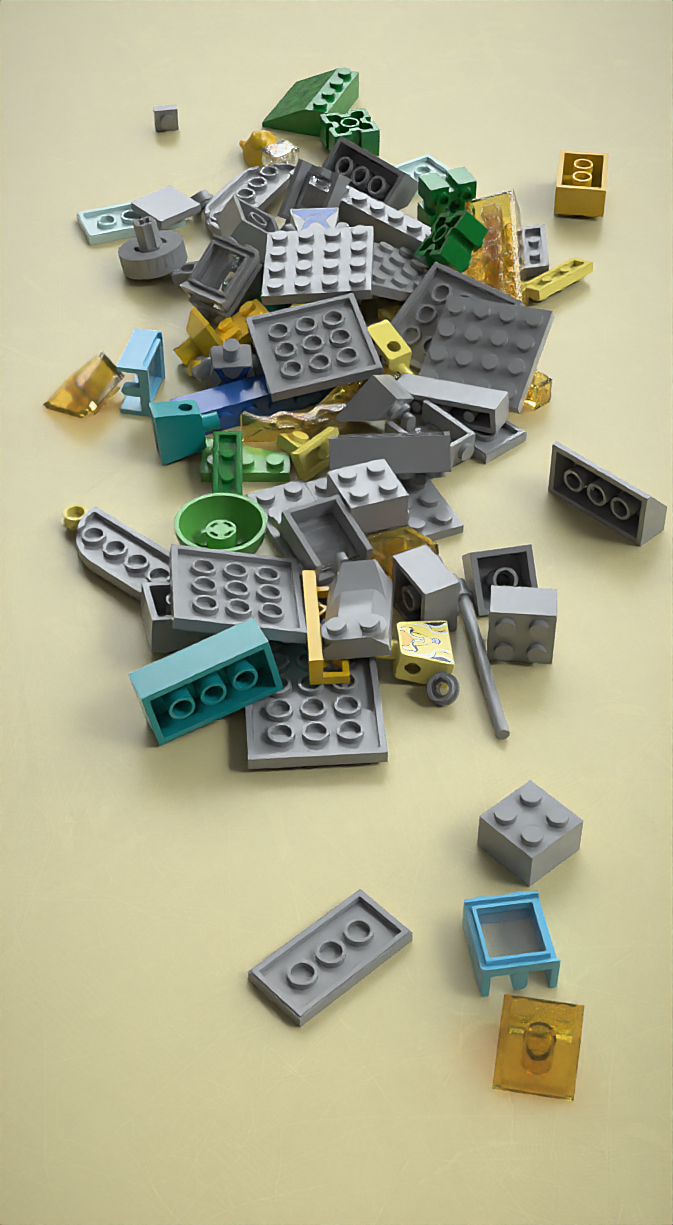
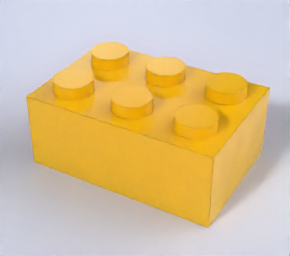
(581, 183)

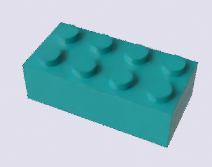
(206, 681)

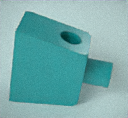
(180, 428)

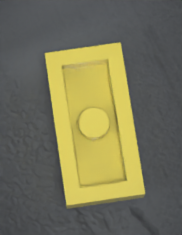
(313, 455)

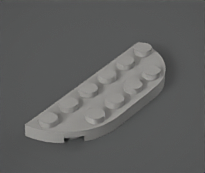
(253, 186)
(120, 552)

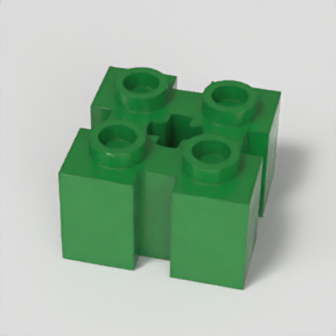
(354, 126)
(444, 193)
(452, 241)

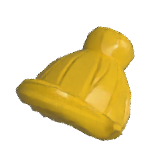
(253, 146)

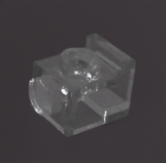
(280, 153)

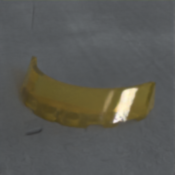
(267, 429)

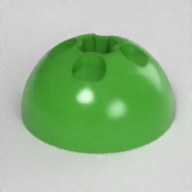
(221, 523)

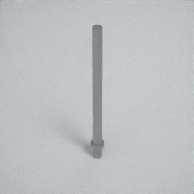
(483, 666)

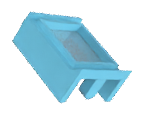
(146, 359)
(509, 938)

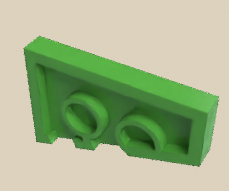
(258, 464)

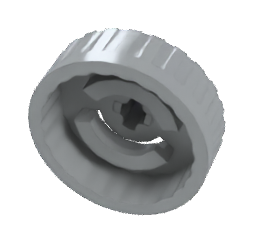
(152, 251)

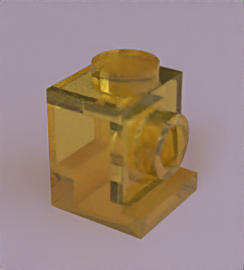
(539, 391)

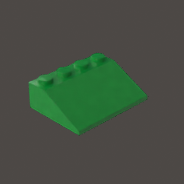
(311, 97)

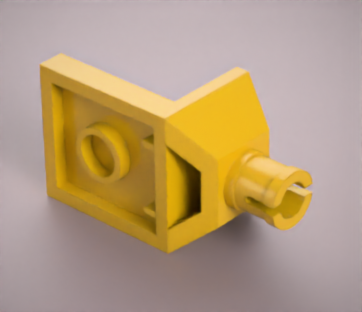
(205, 337)

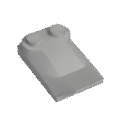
(358, 612)

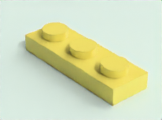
(558, 278)

